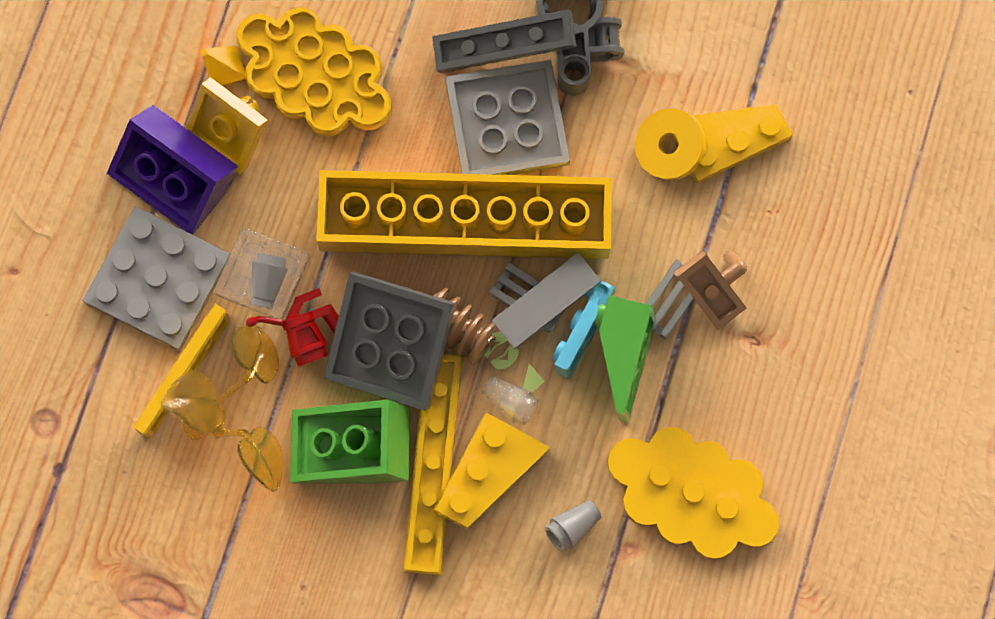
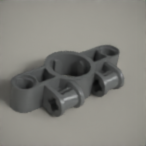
(590, 46)

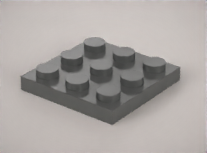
(389, 340)

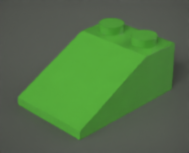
(625, 339)
(350, 443)

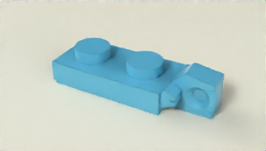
(583, 325)

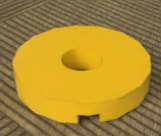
(654, 132)

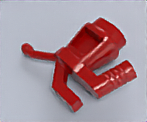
(303, 335)

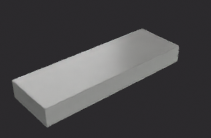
(546, 300)

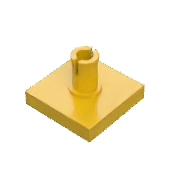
(227, 123)

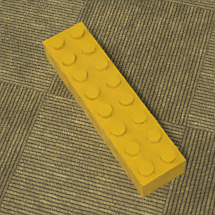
(464, 214)

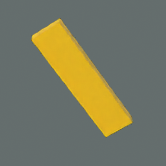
(188, 361)

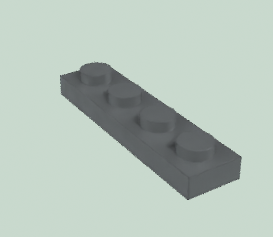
(504, 41)

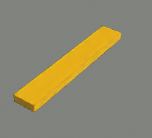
(432, 472)

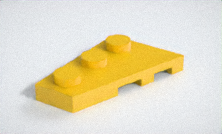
(737, 137)
(487, 469)

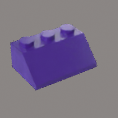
(171, 168)

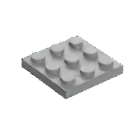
(508, 120)
(157, 278)

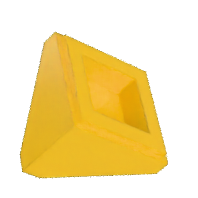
(224, 64)

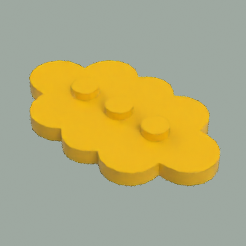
(313, 71)
(693, 492)

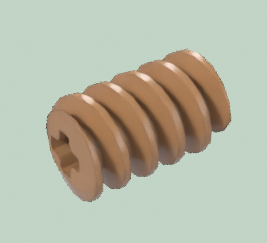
(468, 331)

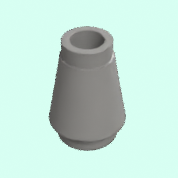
(267, 279)
(572, 525)

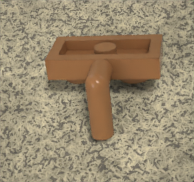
(713, 288)

